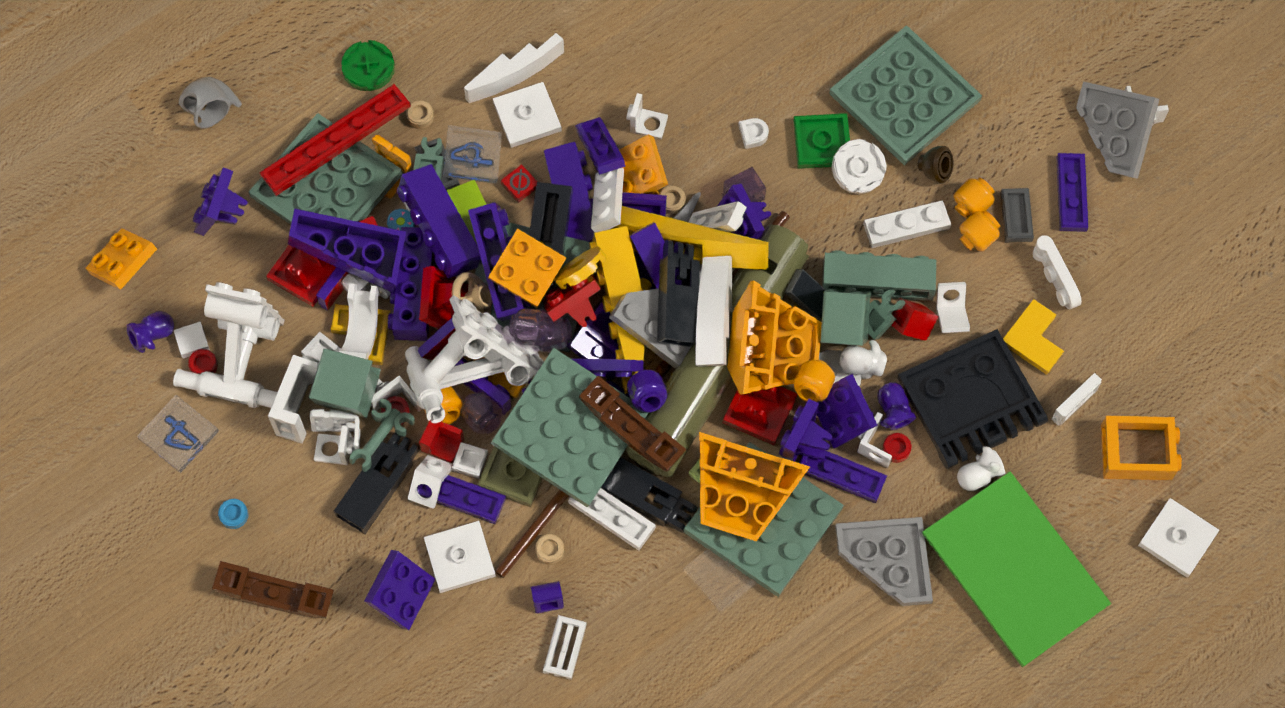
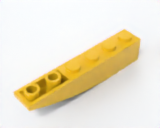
(707, 242)
(619, 277)

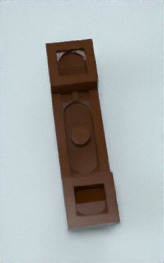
(630, 426)
(272, 592)

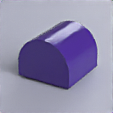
(547, 597)

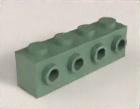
(864, 272)

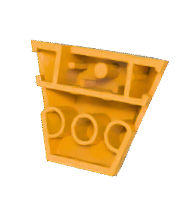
(769, 340)
(743, 486)

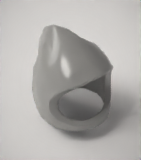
(210, 92)

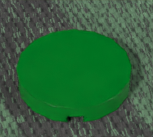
(368, 65)

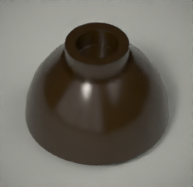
(937, 164)

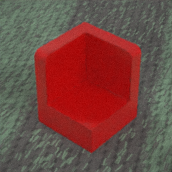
(914, 320)
(441, 440)

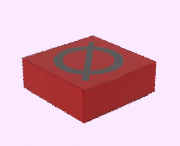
(519, 183)

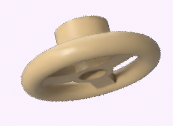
(477, 293)

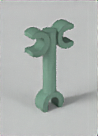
(388, 419)

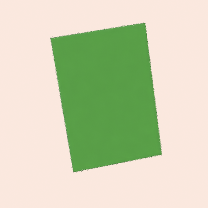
(1016, 568)

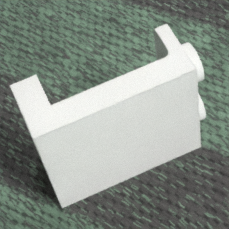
(289, 398)

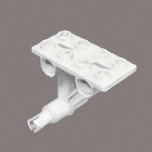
(245, 319)
(475, 337)

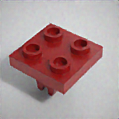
(300, 274)
(435, 296)
(572, 301)
(761, 412)

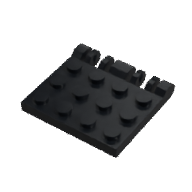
(971, 393)

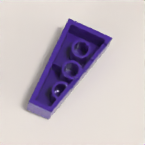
(350, 245)

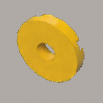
(580, 267)

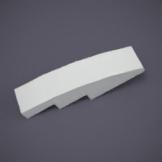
(507, 73)
(713, 311)

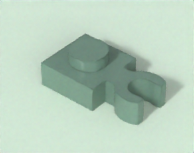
(430, 156)
(880, 314)

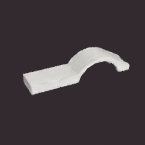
(362, 322)

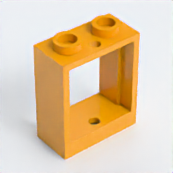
(1110, 448)

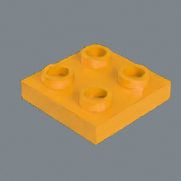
(643, 167)
(121, 258)
(527, 268)

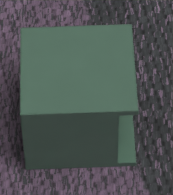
(845, 318)
(344, 383)

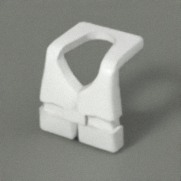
(333, 421)

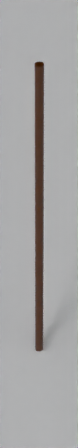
(560, 497)

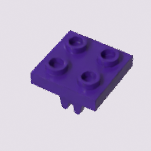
(218, 203)
(753, 214)
(845, 412)
(805, 435)
(399, 589)

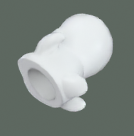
(863, 361)
(979, 473)

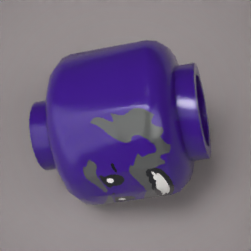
(647, 391)

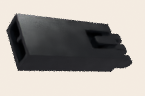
(551, 215)
(678, 302)
(633, 485)
(371, 488)

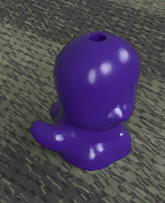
(152, 327)
(895, 404)

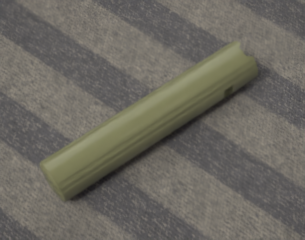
(697, 390)

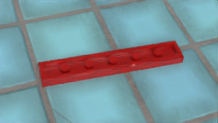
(335, 139)

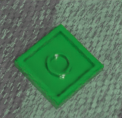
(819, 138)

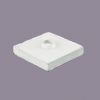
(527, 114)
(1178, 537)
(459, 556)

